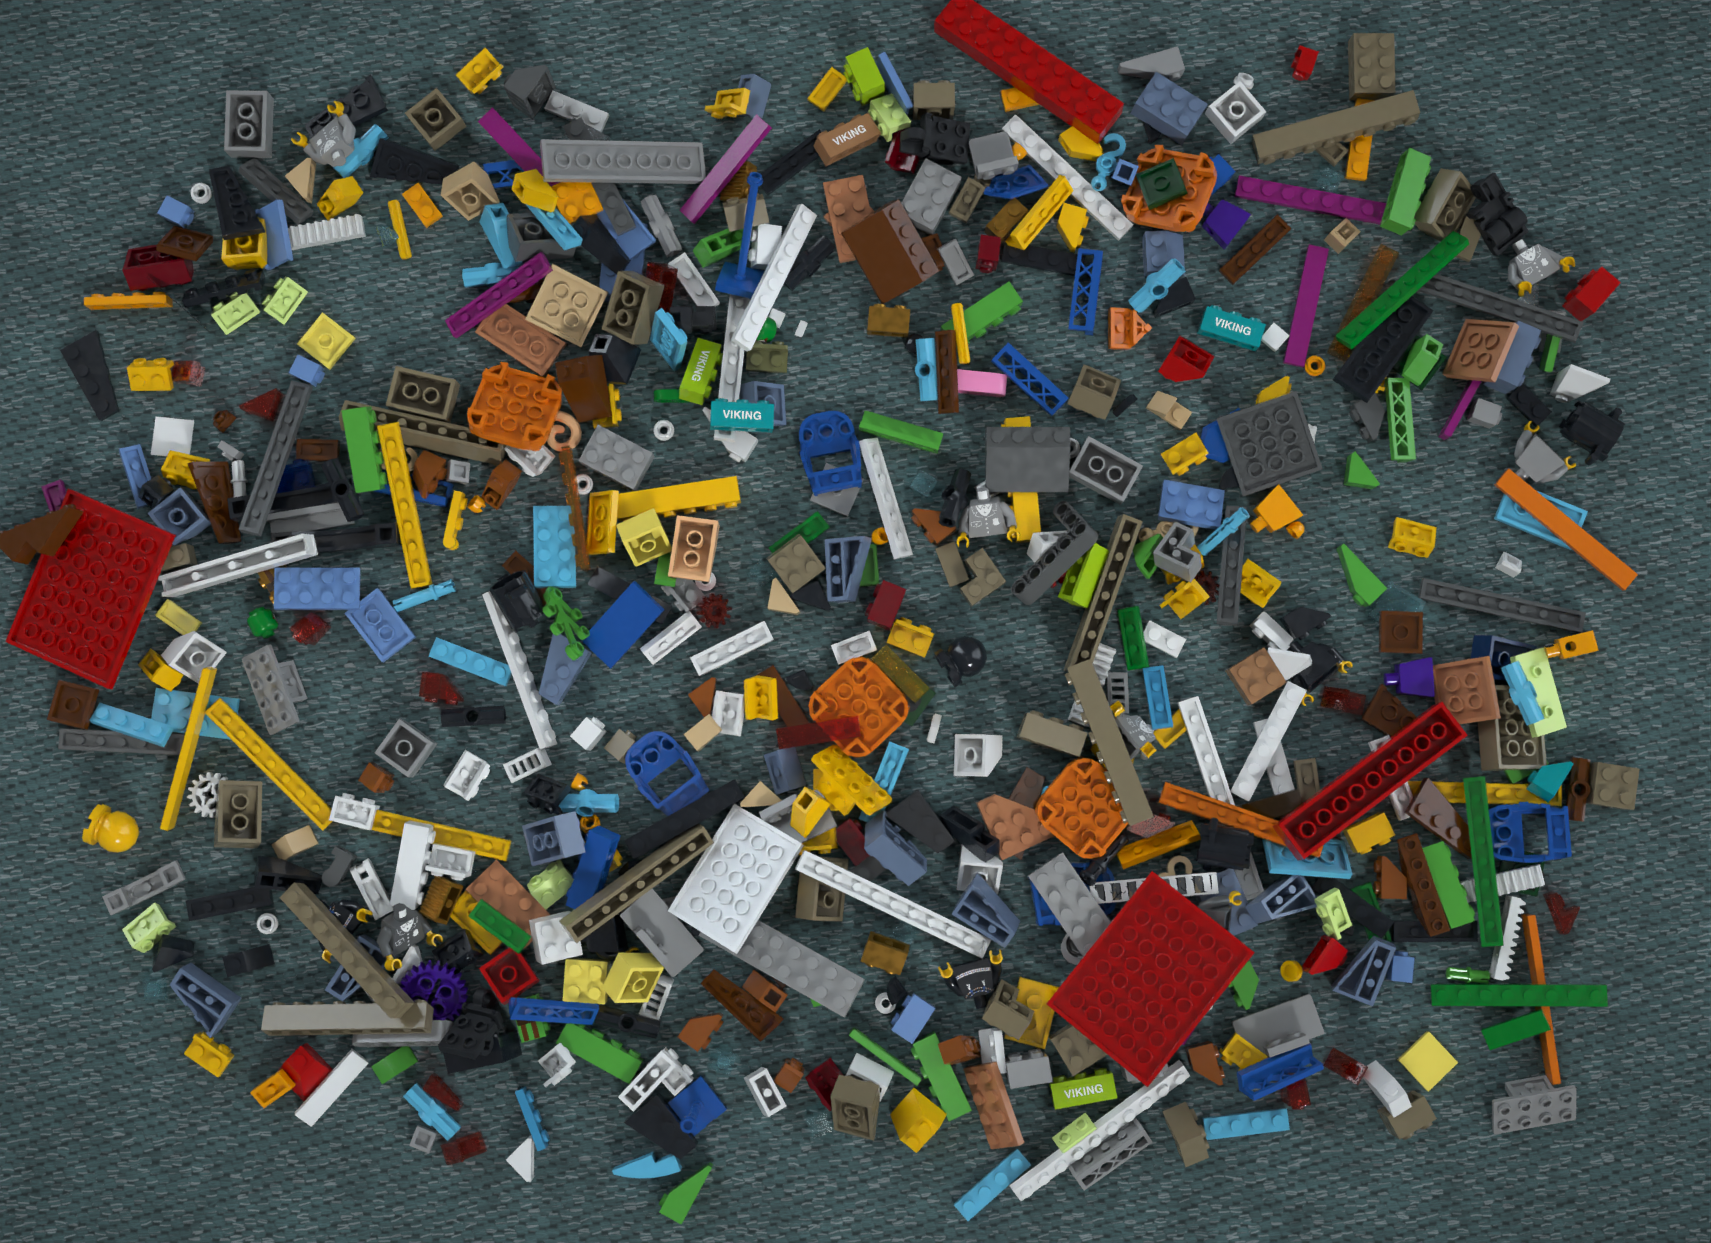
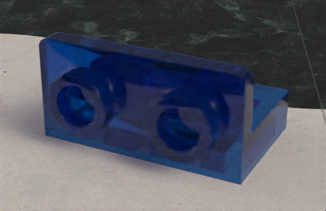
(297, 477)

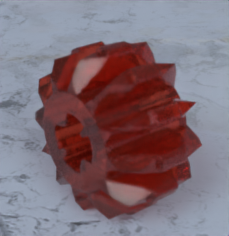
(1202, 578)
(721, 611)

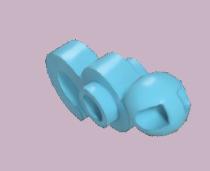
(1107, 162)

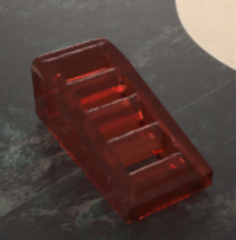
(437, 1088)

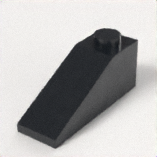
(601, 243)
(280, 874)

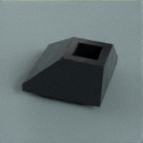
(618, 357)

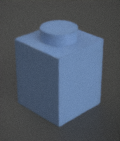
(1124, 171)
(176, 212)
(307, 371)
(1401, 967)

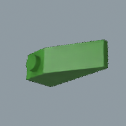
(718, 246)
(1360, 579)
(682, 1196)

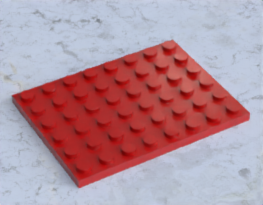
(92, 591)
(1150, 978)

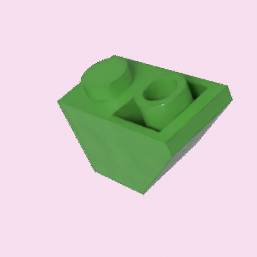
(1421, 359)
(1244, 986)

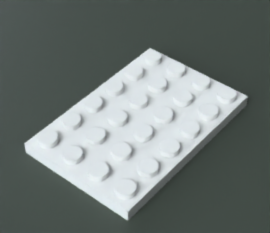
(735, 878)

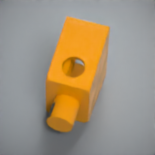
(1275, 511)
(1580, 644)

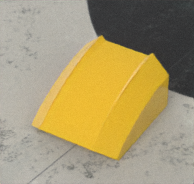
(246, 251)

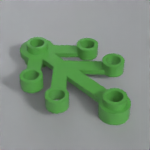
(564, 622)

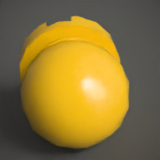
(112, 830)

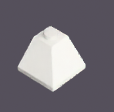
(1575, 382)
(192, 654)
(976, 754)
(971, 865)

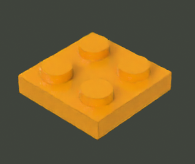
(576, 200)

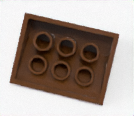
(890, 251)

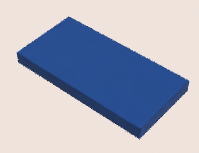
(623, 624)

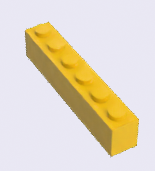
(680, 498)
(1024, 504)

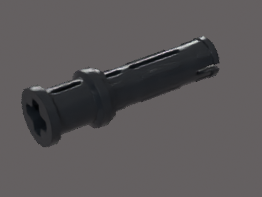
(1099, 864)

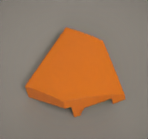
(1125, 328)

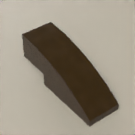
(1275, 805)

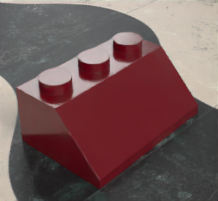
(162, 268)

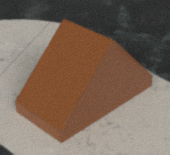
(703, 696)

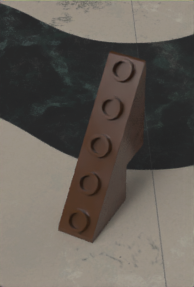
(39, 535)
(1421, 886)

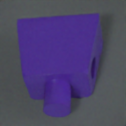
(1224, 221)
(1413, 678)

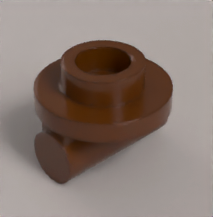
(223, 420)

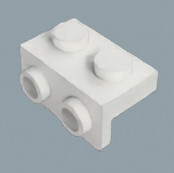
(532, 462)
(1271, 632)
(729, 712)
(467, 775)
(451, 861)
(557, 1064)
(679, 1076)

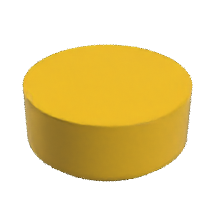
(1291, 970)

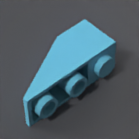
(495, 227)

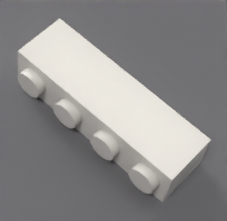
(411, 864)

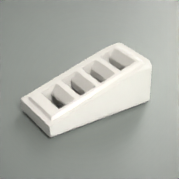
(542, 756)
(664, 981)

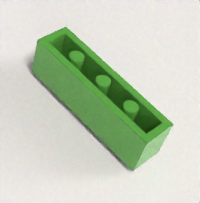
(1406, 191)
(989, 311)
(364, 449)
(1450, 891)
(601, 1051)
(942, 1077)

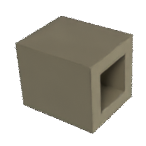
(620, 744)

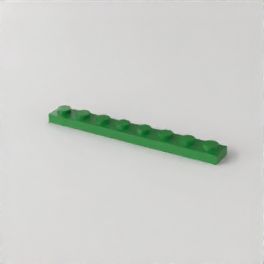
(1402, 290)
(1483, 862)
(1519, 995)

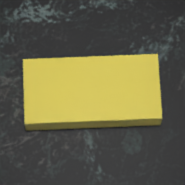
(177, 618)

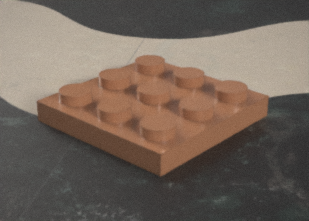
(1480, 350)
(1467, 689)

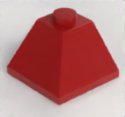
(1185, 361)
(1325, 956)
(306, 1070)

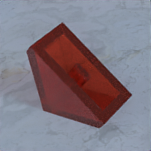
(265, 405)
(1345, 1066)

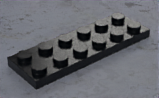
(1382, 349)

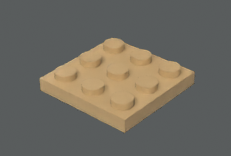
(566, 305)

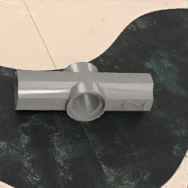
(661, 225)

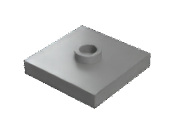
(837, 501)

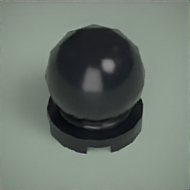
(963, 658)

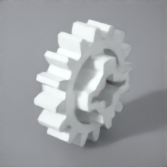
(207, 801)

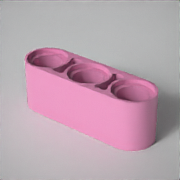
(981, 383)

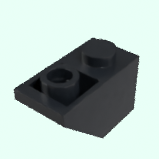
(1302, 620)

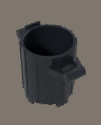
(1592, 430)
(518, 600)
(1224, 846)

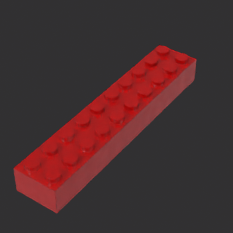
(1029, 68)
(1369, 781)

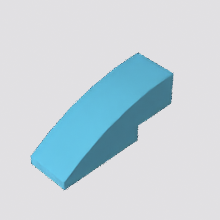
(648, 1166)

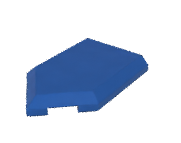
(1017, 184)
(1214, 442)

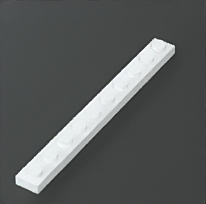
(1214, 778)
(892, 904)
(1105, 1126)

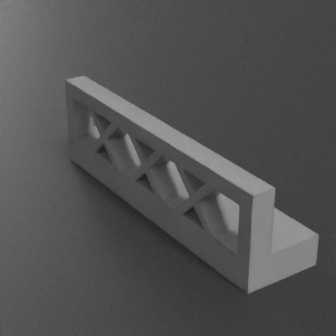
(308, 519)
(1108, 1152)

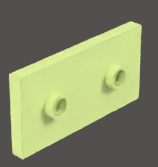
(1538, 671)

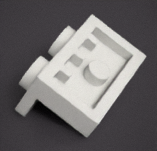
(354, 812)
(992, 1047)

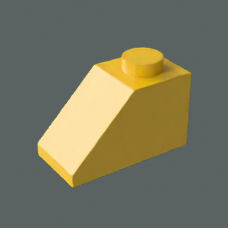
(159, 671)

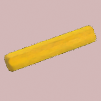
(399, 227)
(961, 336)

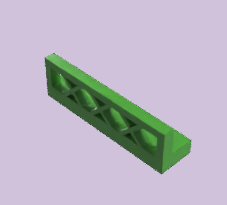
(1400, 419)
(900, 432)

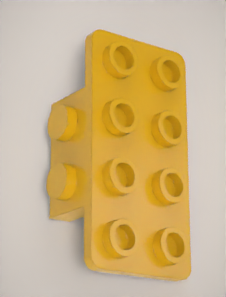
(847, 783)

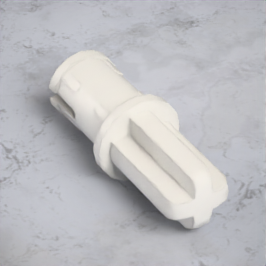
(239, 481)

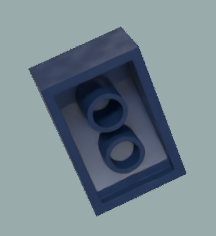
(1499, 651)

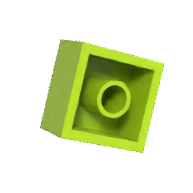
(864, 76)

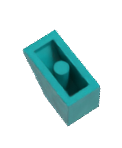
(1548, 780)

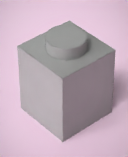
(1484, 413)

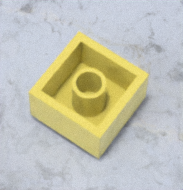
(644, 537)
(632, 977)
(585, 980)

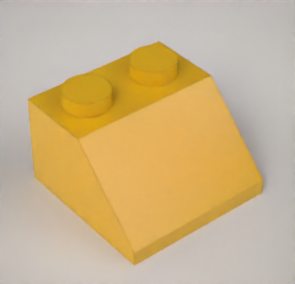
(916, 1119)

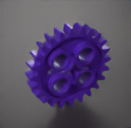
(451, 1000)

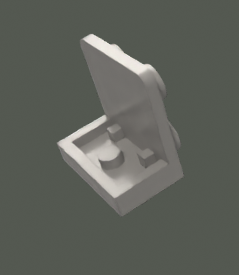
(992, 156)

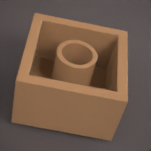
(1255, 676)

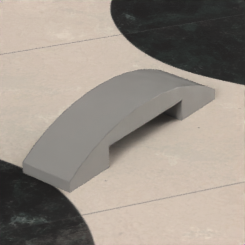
(144, 888)

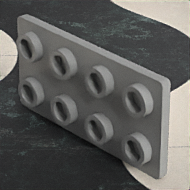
(275, 688)
(780, 817)
(661, 932)
(1281, 1026)
(1532, 1104)

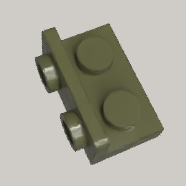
(767, 357)

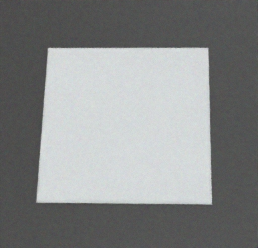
(172, 435)

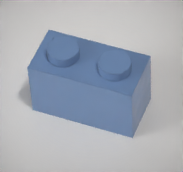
(912, 1017)

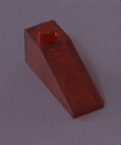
(666, 276)

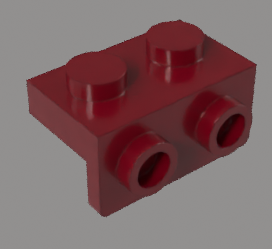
(900, 161)
(852, 840)
(822, 1081)

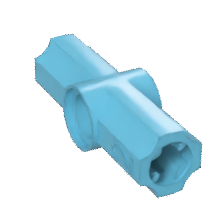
(363, 151)
(486, 275)
(1157, 285)
(926, 356)
(1522, 693)
(589, 802)
(432, 1111)

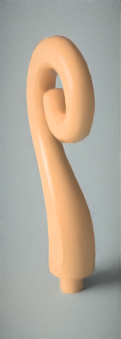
(572, 423)

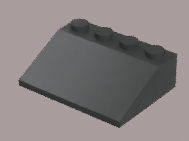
(1027, 459)

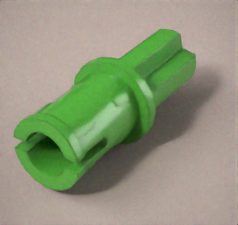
(1467, 975)

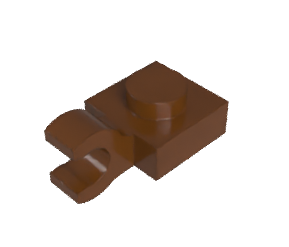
(932, 243)

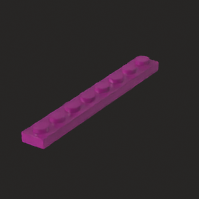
(1309, 199)

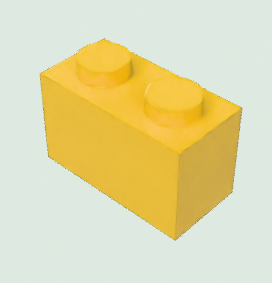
(1368, 833)

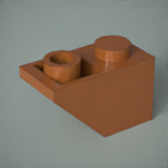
(428, 471)
(500, 484)
(929, 521)
(377, 778)
(1390, 881)
(765, 990)
(699, 1028)
(959, 1049)
(1203, 1060)
(789, 1074)

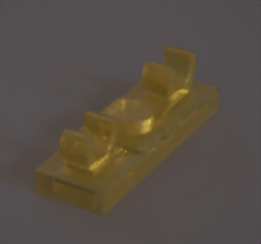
(900, 674)

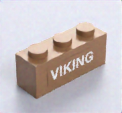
(846, 138)

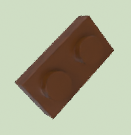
(317, 449)

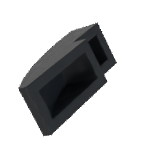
(970, 833)

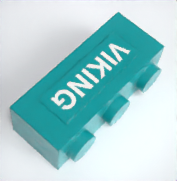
(1231, 328)
(742, 415)

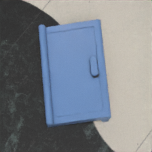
(893, 82)
(277, 233)
(633, 241)

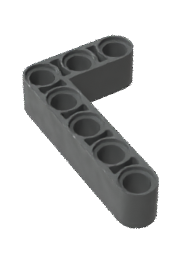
(1058, 557)

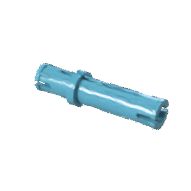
(1229, 525)
(425, 595)

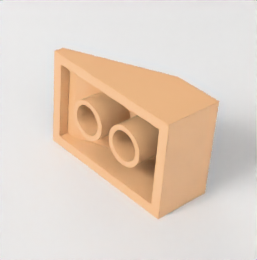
(693, 548)

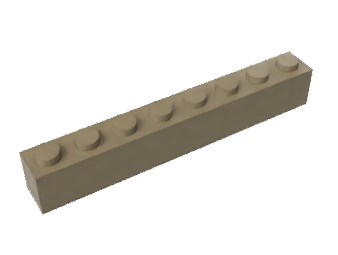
(1336, 127)
(436, 435)
(1096, 616)
(1109, 742)
(635, 882)
(347, 950)
(343, 1019)

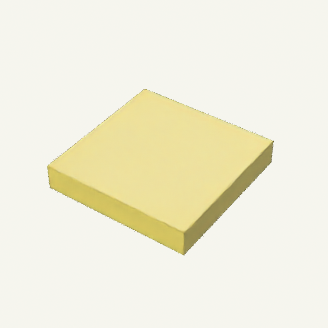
(326, 341)
(1427, 1061)

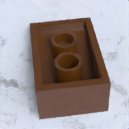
(585, 387)

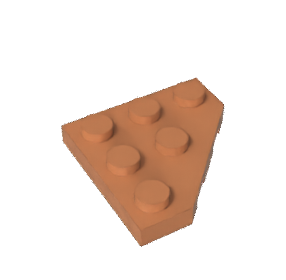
(1012, 824)

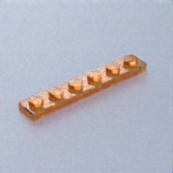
(1366, 294)
(576, 517)

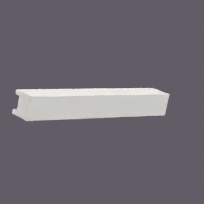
(238, 565)

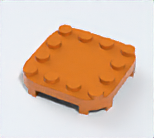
(1181, 213)
(515, 407)
(865, 692)
(1081, 809)

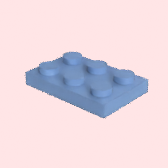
(1191, 504)
(380, 625)

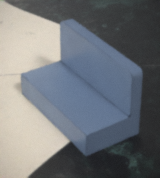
(758, 95)
(785, 770)

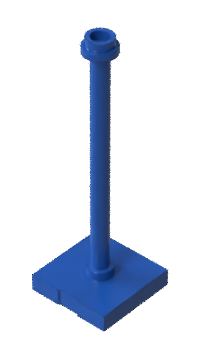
(738, 278)
(697, 1106)

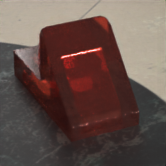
(188, 372)
(1343, 700)
(1562, 917)
(463, 1148)

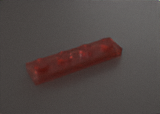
(818, 732)

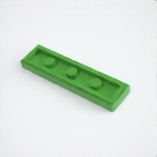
(885, 1056)

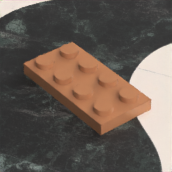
(846, 206)
(521, 339)
(507, 896)
(993, 1105)

